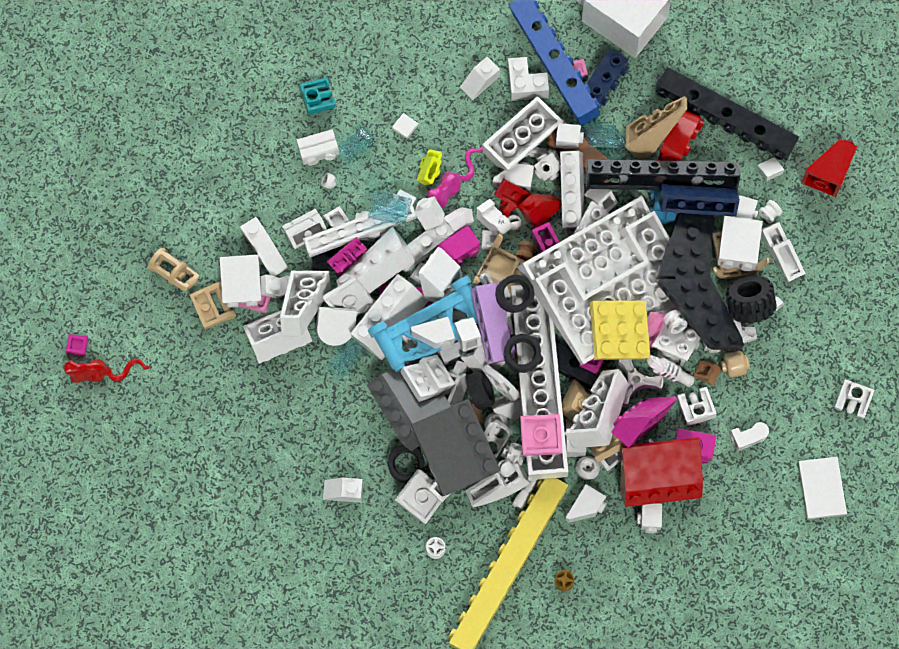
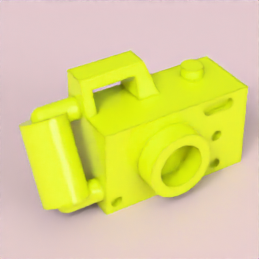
(429, 167)

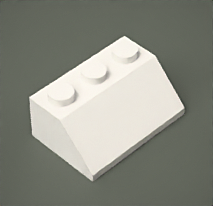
(267, 338)

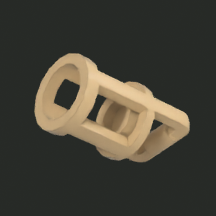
(176, 274)

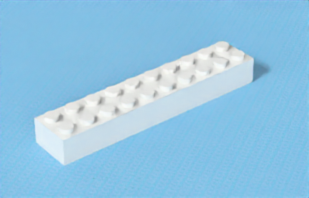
(541, 386)

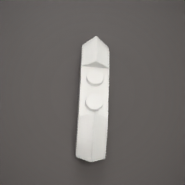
(426, 243)

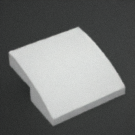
(427, 378)

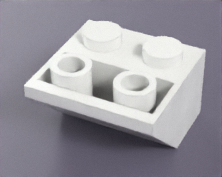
(439, 275)

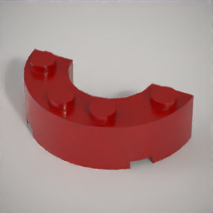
(677, 141)

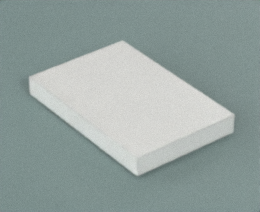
(822, 488)

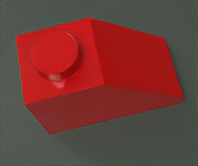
(539, 208)

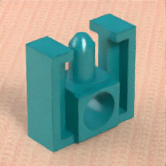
(312, 88)

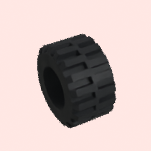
(751, 299)

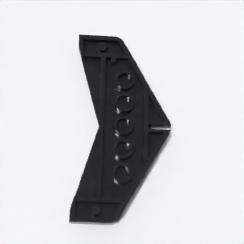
(688, 283)

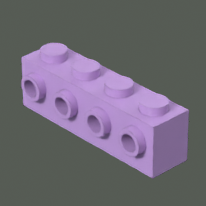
(491, 323)

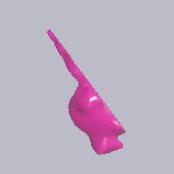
(450, 182)

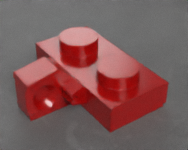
(510, 196)

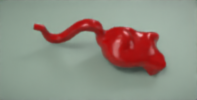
(97, 370)

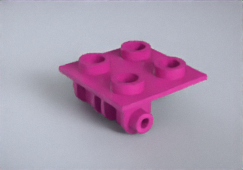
(347, 256)

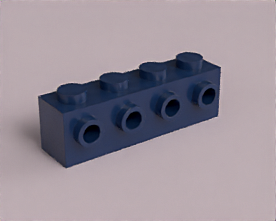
(606, 77)
(698, 200)

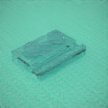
(602, 135)
(389, 207)

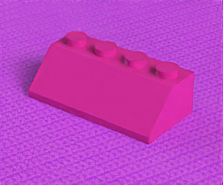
(641, 419)

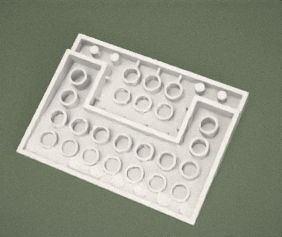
(602, 262)

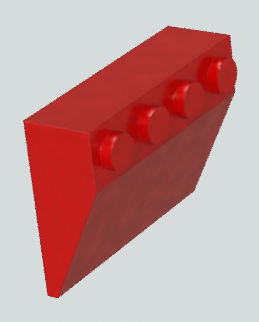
(661, 472)

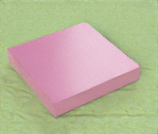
(541, 435)

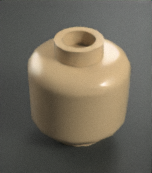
(735, 364)

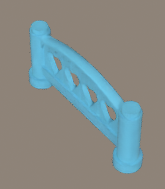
(391, 338)

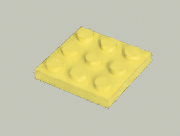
(619, 330)

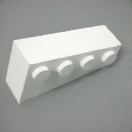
(380, 262)
(302, 300)
(599, 411)

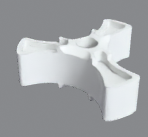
(638, 381)

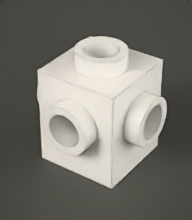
(553, 162)

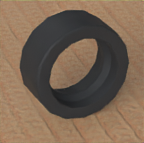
(527, 286)
(522, 368)
(480, 390)
(391, 463)

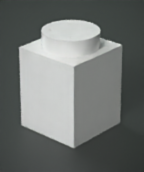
(626, 22)

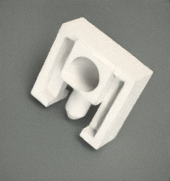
(864, 400)
(688, 411)

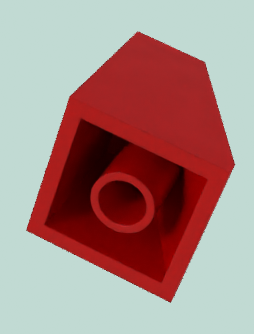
(830, 168)

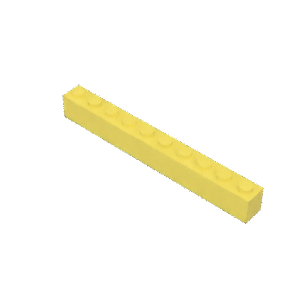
(508, 565)

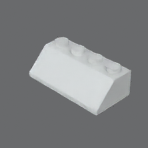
(521, 134)
(392, 306)

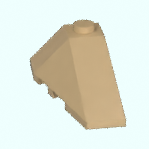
(647, 133)

